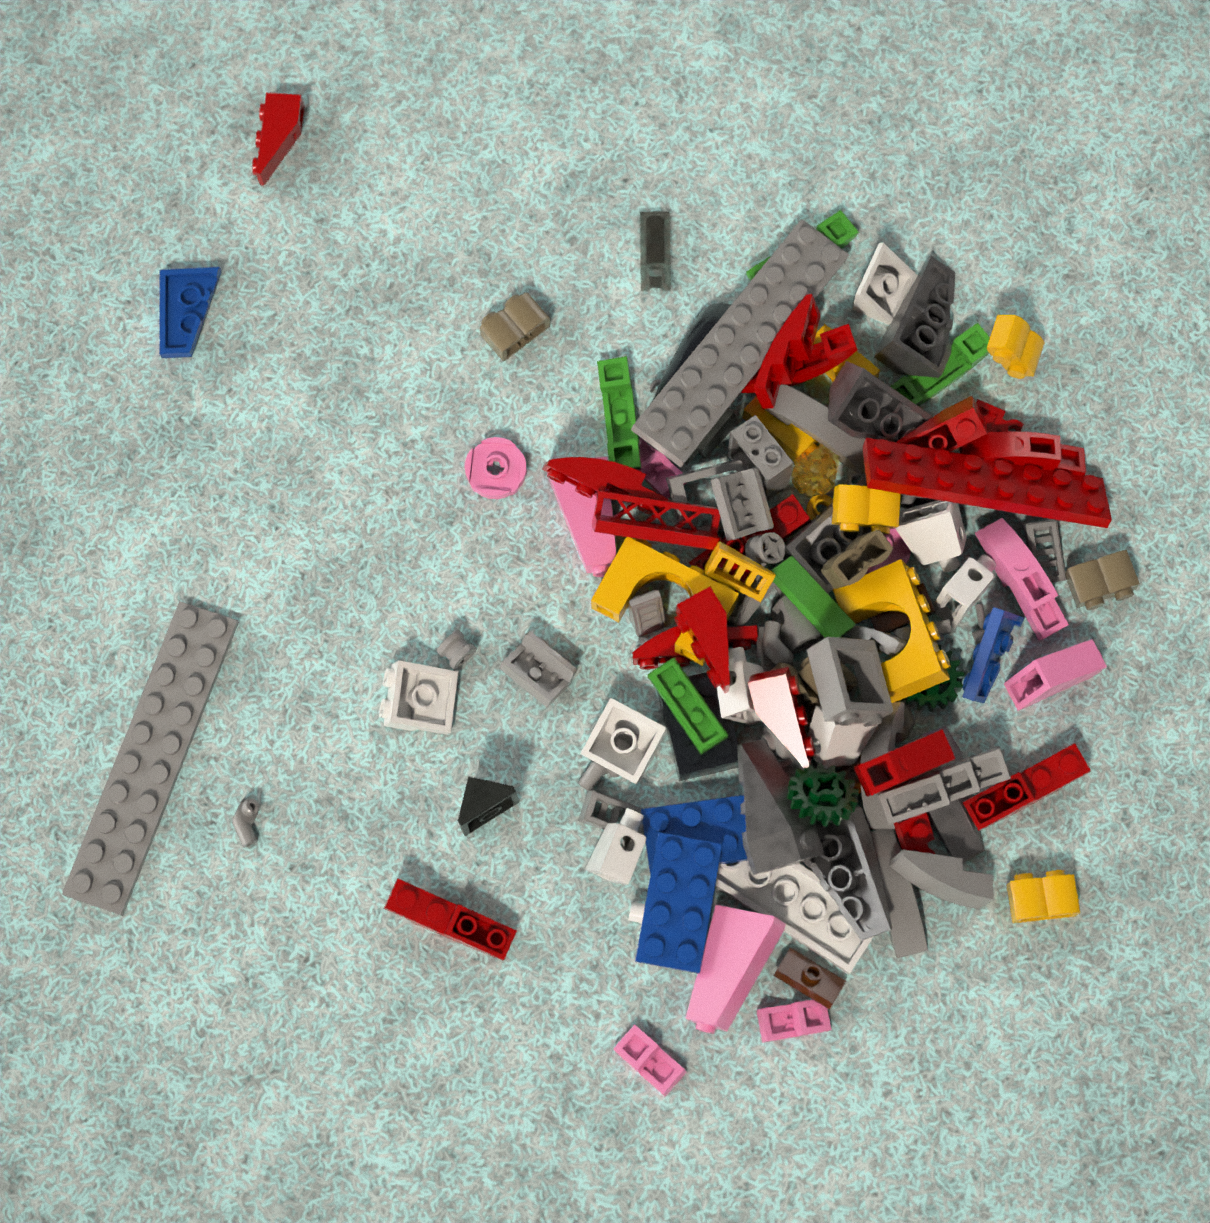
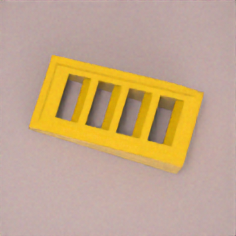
(733, 556)

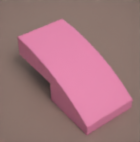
(656, 468)
(793, 1020)
(649, 1060)

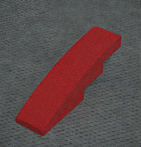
(790, 345)

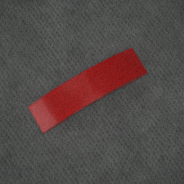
(833, 350)

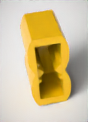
(1015, 346)
(865, 507)
(1042, 897)

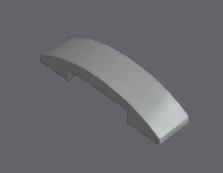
(812, 418)
(881, 742)
(907, 928)

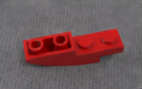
(1028, 449)
(596, 474)
(787, 519)
(662, 646)
(1026, 787)
(450, 919)

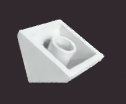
(883, 286)
(624, 741)

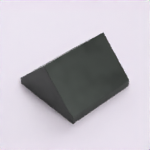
(483, 802)

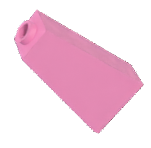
(594, 548)
(731, 963)

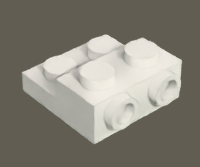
(419, 697)

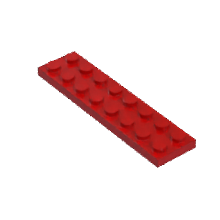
(985, 483)

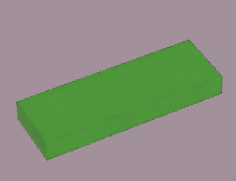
(811, 599)
(687, 706)

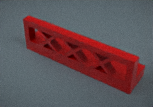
(653, 531)

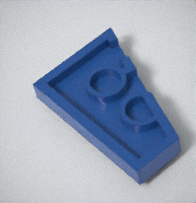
(183, 308)
(994, 644)

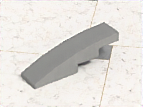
(943, 785)

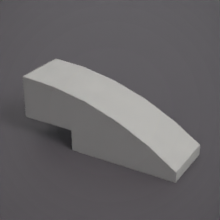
(944, 878)

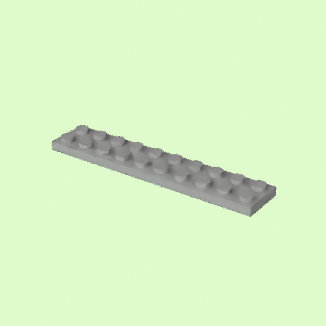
(737, 344)
(150, 759)

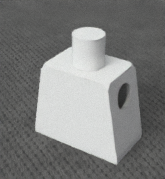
(934, 533)
(966, 588)
(738, 703)
(837, 743)
(612, 860)

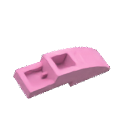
(1024, 576)

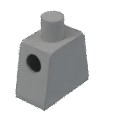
(795, 629)

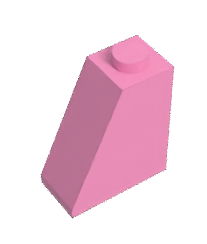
(1054, 673)

